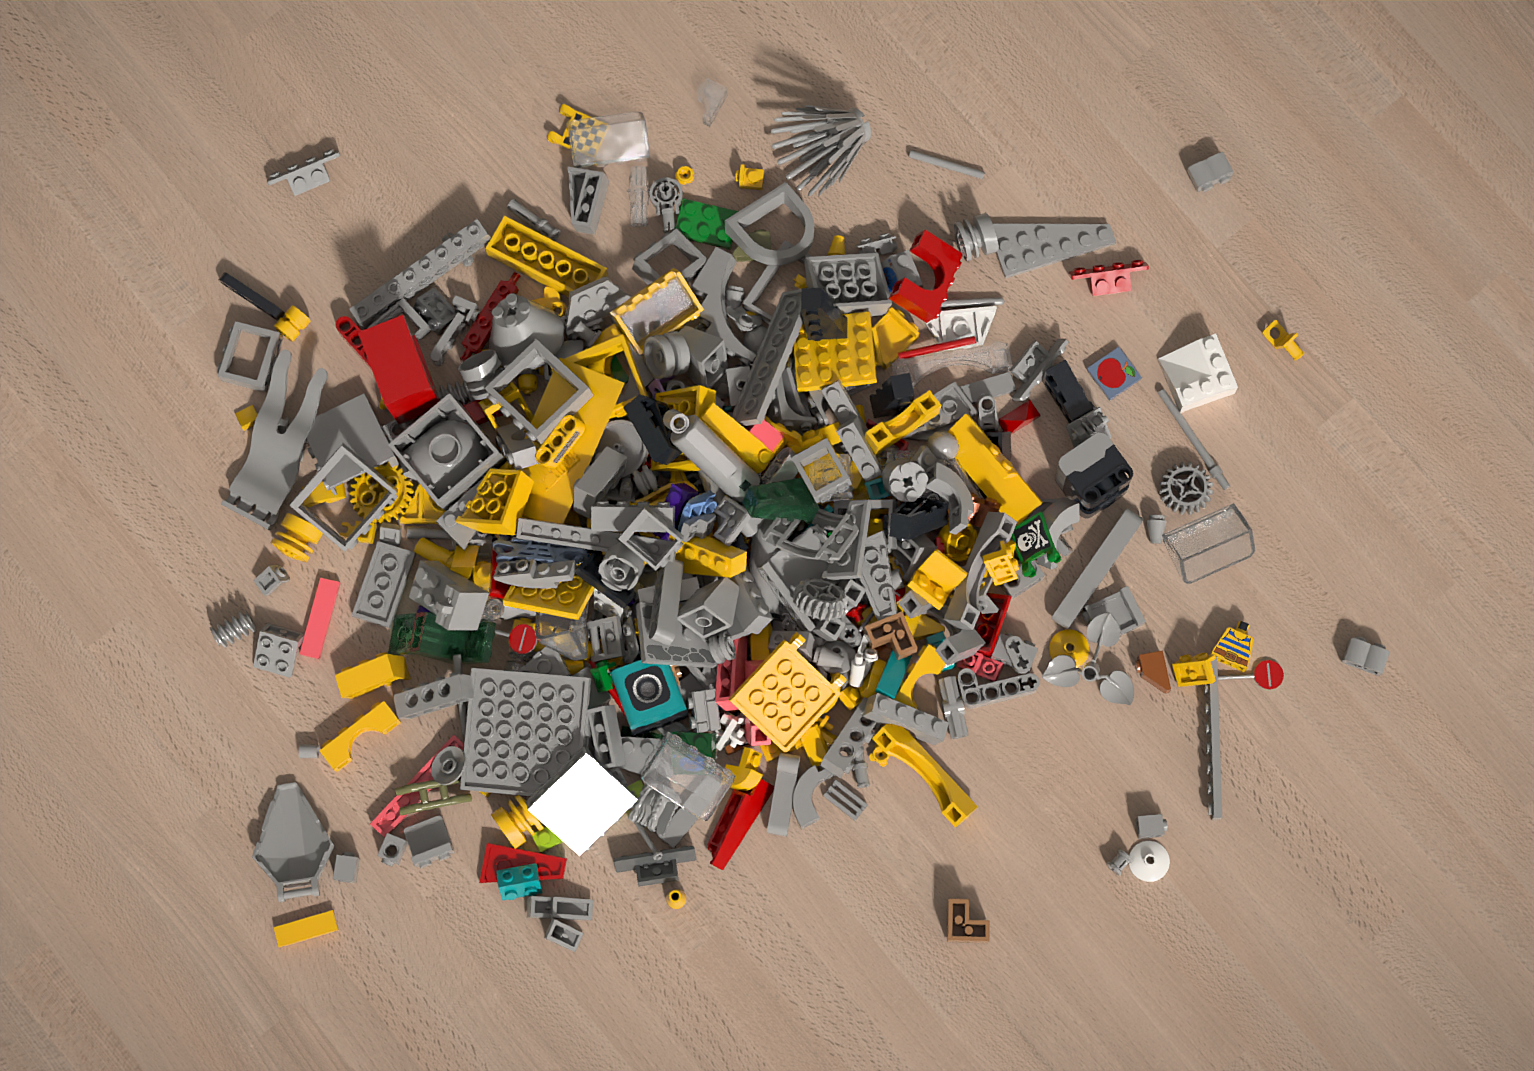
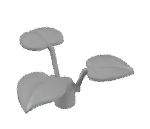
(1063, 670)

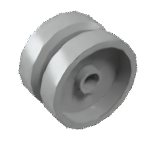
(666, 355)

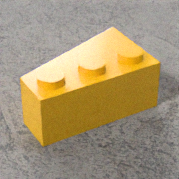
(371, 675)

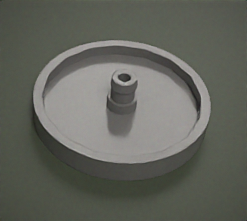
(623, 438)

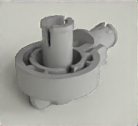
(666, 200)

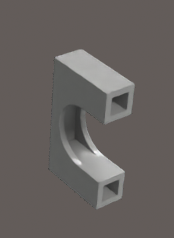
(961, 642)

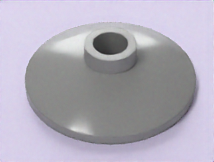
(842, 649)
(448, 765)

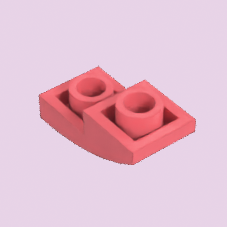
(982, 666)

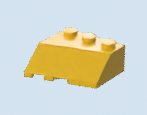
(498, 502)

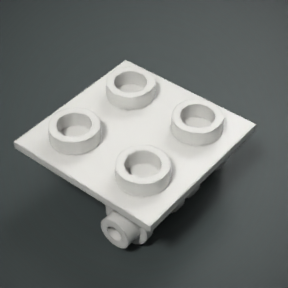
(608, 607)

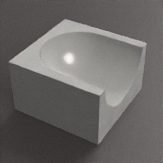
(447, 451)

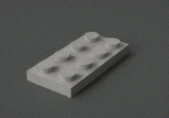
(383, 584)

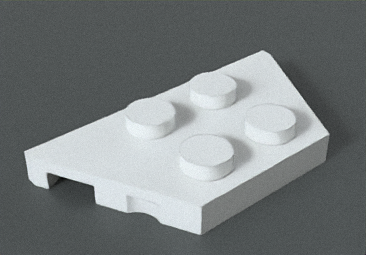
(962, 324)

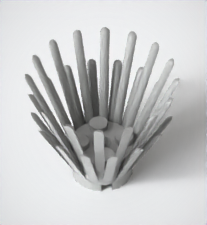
(841, 133)

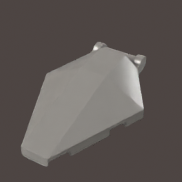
(292, 844)

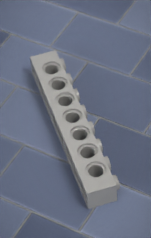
(421, 273)

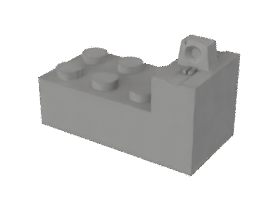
(449, 596)

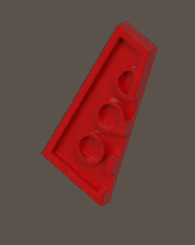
(503, 857)

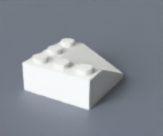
(1198, 373)

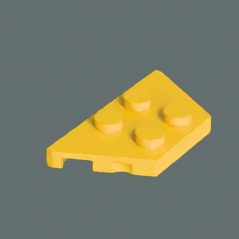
(422, 509)

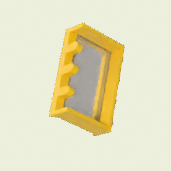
(657, 309)

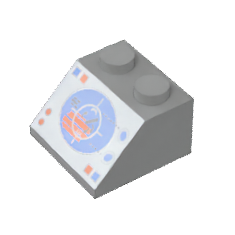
(898, 267)

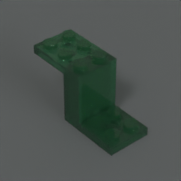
(423, 636)

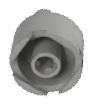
(914, 484)
(620, 567)

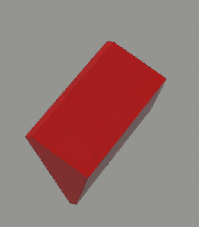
(990, 624)

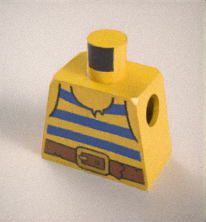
(1235, 647)

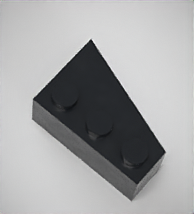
(894, 396)
(647, 419)

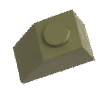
(760, 237)

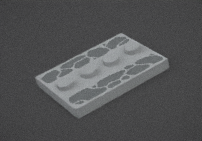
(685, 650)

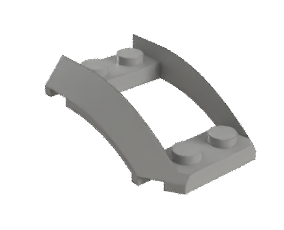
(833, 549)

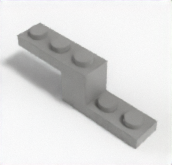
(852, 430)

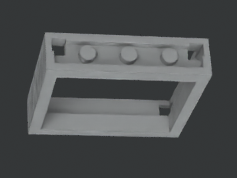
(762, 283)
(570, 407)
(365, 525)

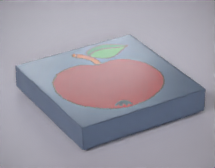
(1114, 373)

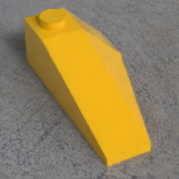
(739, 439)

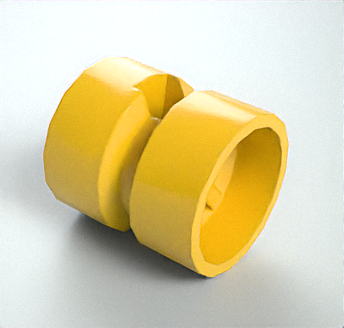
(292, 323)

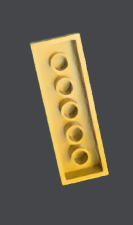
(542, 258)

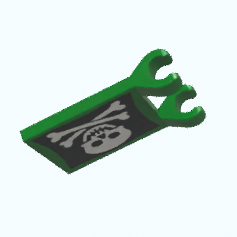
(1033, 541)

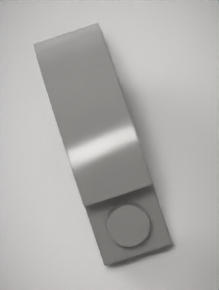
(952, 490)
(1058, 517)
(802, 798)

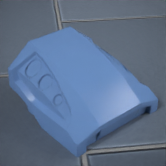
(698, 506)

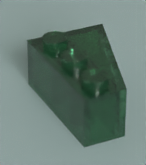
(782, 500)

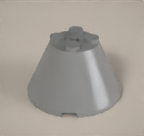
(518, 324)

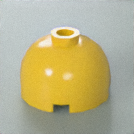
(958, 545)

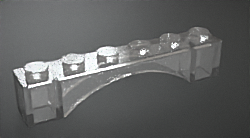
(989, 358)

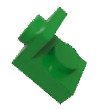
(601, 677)

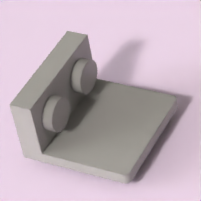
(277, 649)

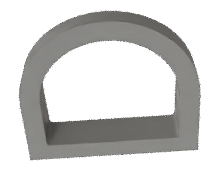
(781, 195)

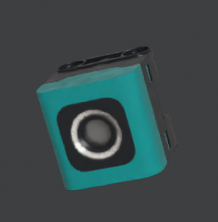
(648, 696)

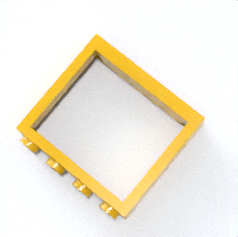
(605, 350)

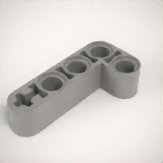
(998, 687)
(783, 794)

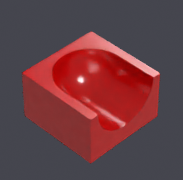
(399, 369)

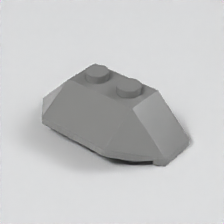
(795, 399)

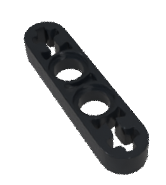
(251, 296)

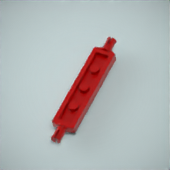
(481, 328)

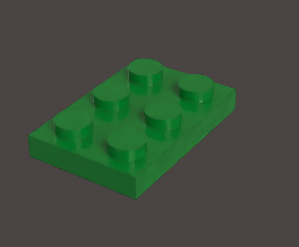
(704, 223)

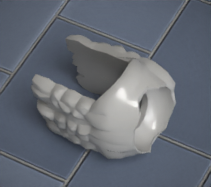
(653, 810)

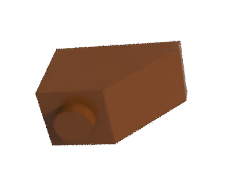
(1154, 670)

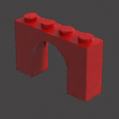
(944, 263)

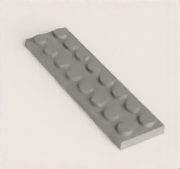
(770, 360)

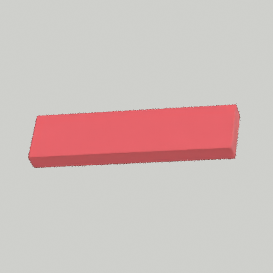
(320, 618)

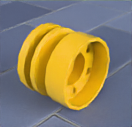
(296, 538)
(516, 821)

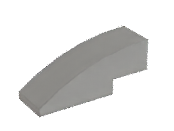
(559, 908)

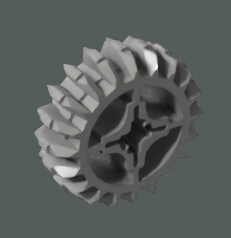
(1179, 484)
(820, 599)

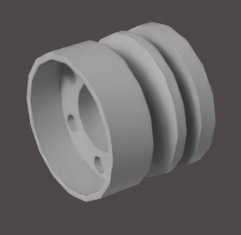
(978, 236)
(480, 371)

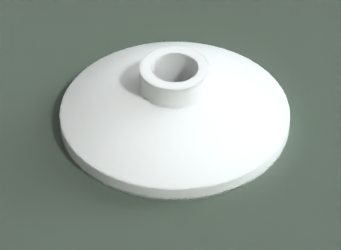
(1146, 871)

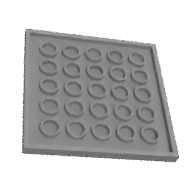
(522, 729)

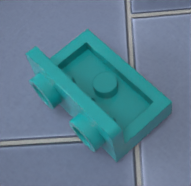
(519, 882)

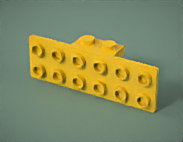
(993, 471)

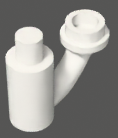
(860, 668)

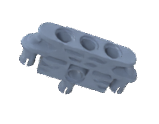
(540, 551)

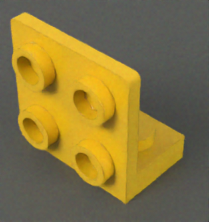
(936, 578)

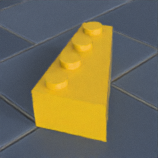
(711, 557)

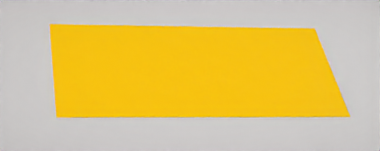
(595, 413)

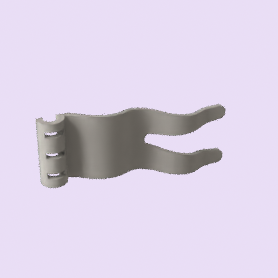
(273, 456)

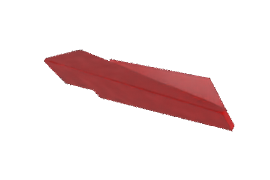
(736, 821)

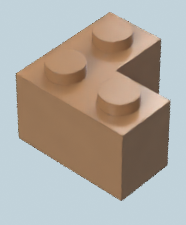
(892, 630)
(962, 929)

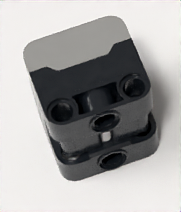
(1093, 474)

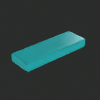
(892, 675)

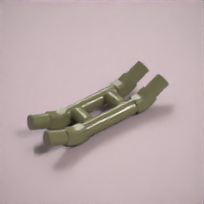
(425, 803)

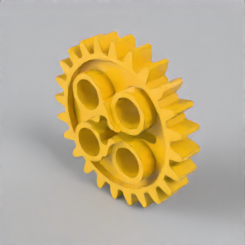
(365, 490)

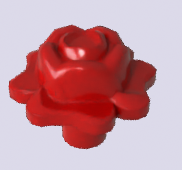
(856, 612)

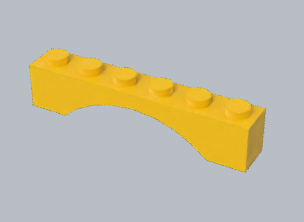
(951, 798)

